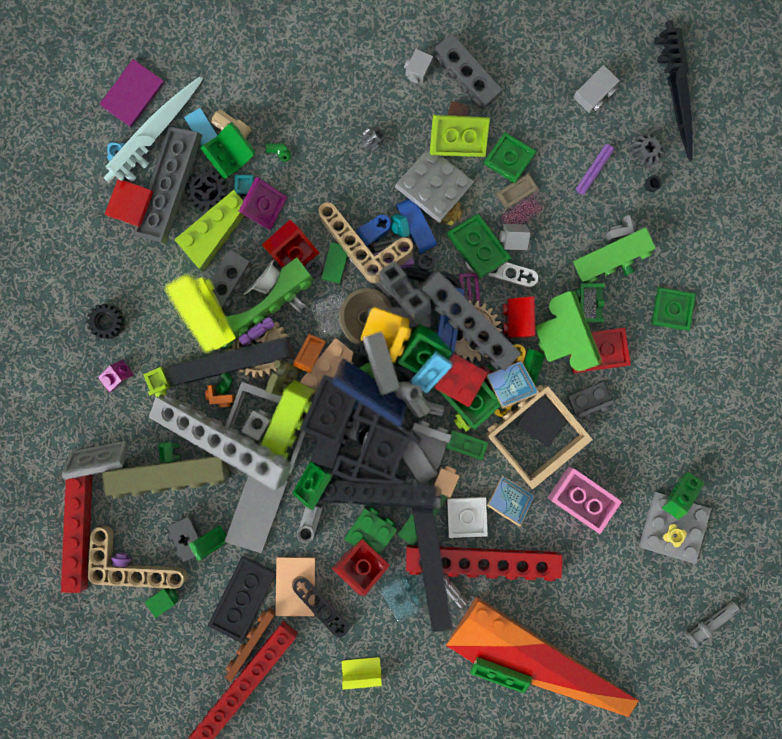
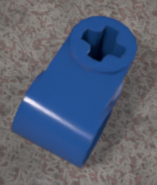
(371, 233)

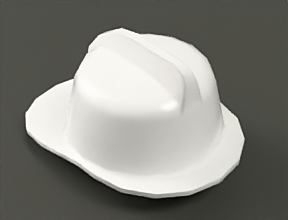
(266, 281)

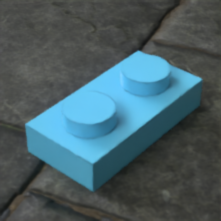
(431, 372)

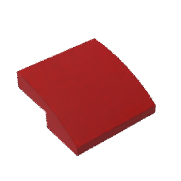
(128, 203)

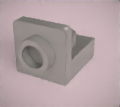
(618, 232)

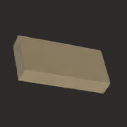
(516, 192)

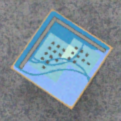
(512, 384)
(510, 501)

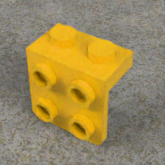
(393, 327)

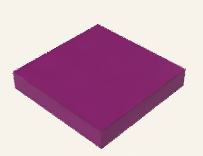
(263, 203)

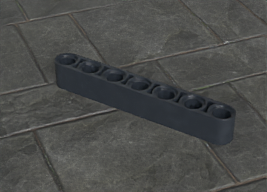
(231, 361)
(432, 570)

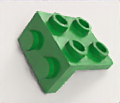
(228, 150)

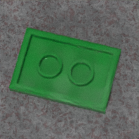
(479, 246)

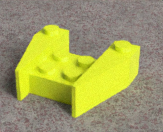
(201, 311)

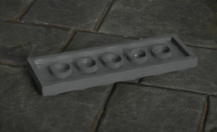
(168, 183)

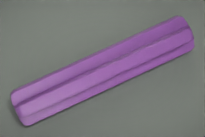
(595, 169)

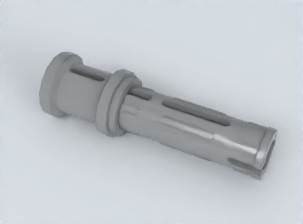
(705, 629)

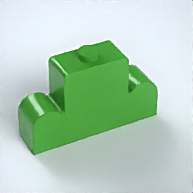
(568, 334)

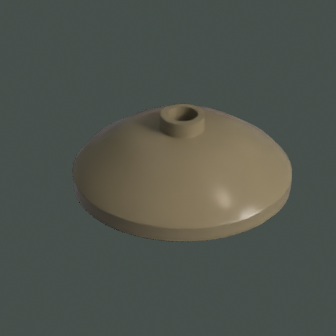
(354, 306)

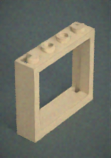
(558, 459)

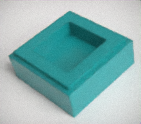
(243, 184)

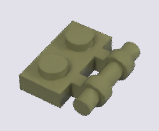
(279, 381)

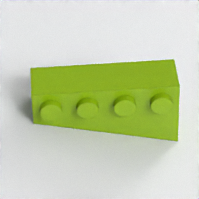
(288, 418)

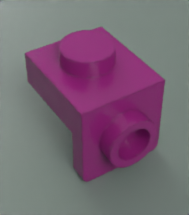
(115, 375)

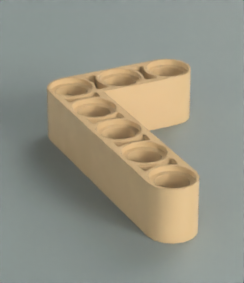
(360, 248)
(129, 578)

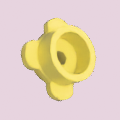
(681, 534)

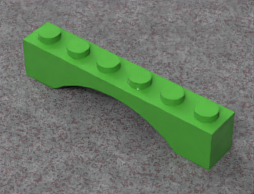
(290, 282)

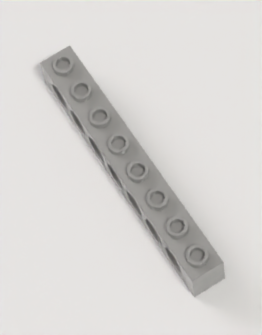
(191, 424)

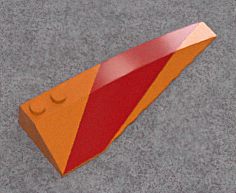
(501, 640)

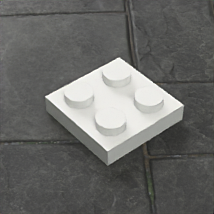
(467, 517)

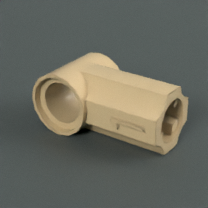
(221, 119)

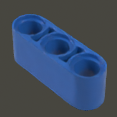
(417, 225)

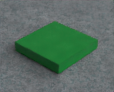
(510, 157)
(673, 309)
(311, 485)

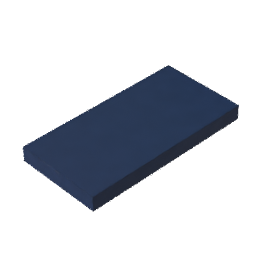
(365, 389)

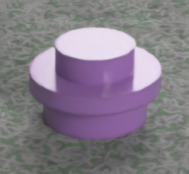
(120, 559)

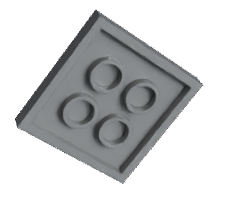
(434, 185)
(658, 524)

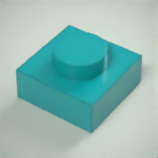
(400, 225)

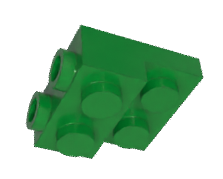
(372, 529)

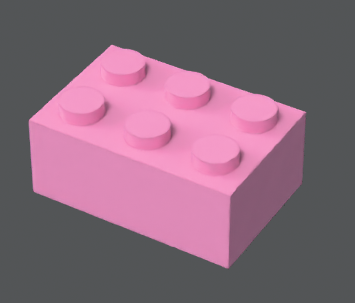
(584, 499)

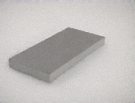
(254, 515)

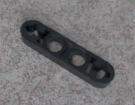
(320, 606)

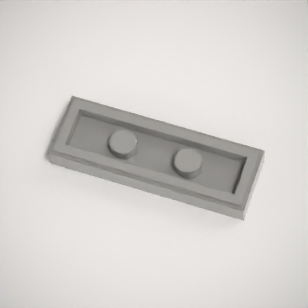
(381, 363)

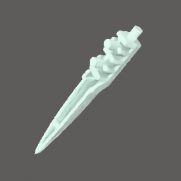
(146, 135)

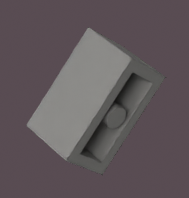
(599, 86)

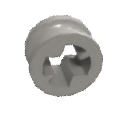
(298, 304)

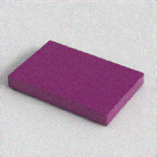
(132, 93)

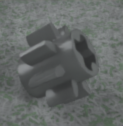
(373, 139)

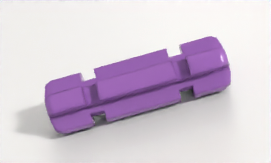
(256, 331)

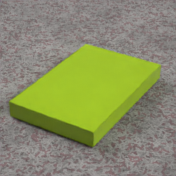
(459, 135)

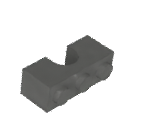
(410, 300)

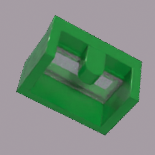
(591, 301)

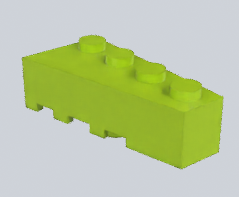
(211, 231)

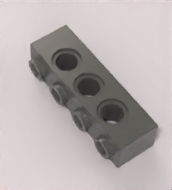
(452, 47)
(221, 278)

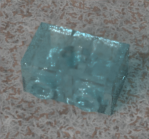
(401, 609)

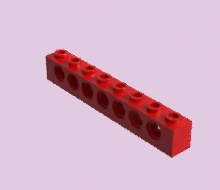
(551, 571)
(245, 682)

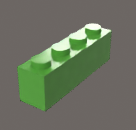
(613, 255)

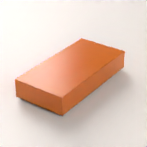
(309, 353)

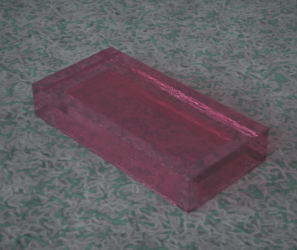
(522, 212)

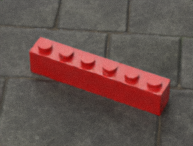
(76, 534)

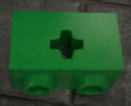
(683, 495)

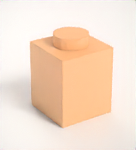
(446, 480)

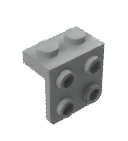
(433, 441)

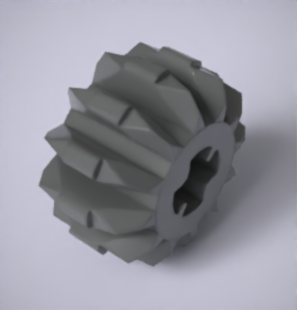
(645, 156)

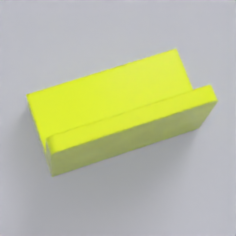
(361, 673)

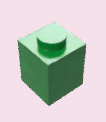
(162, 601)

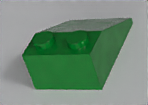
(480, 409)

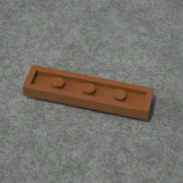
(244, 650)

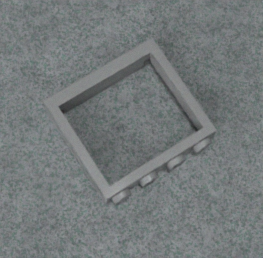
(246, 387)

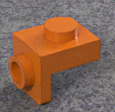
(223, 401)

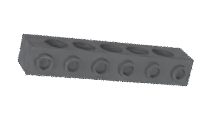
(507, 352)

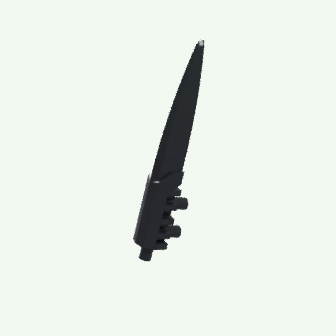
(675, 58)

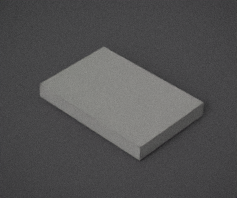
(95, 460)

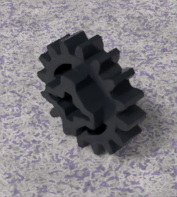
(199, 185)

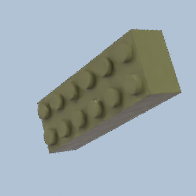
(164, 475)

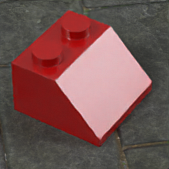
(289, 244)
(519, 317)
(361, 567)

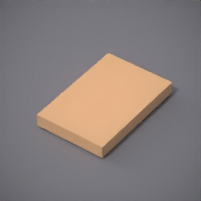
(286, 599)

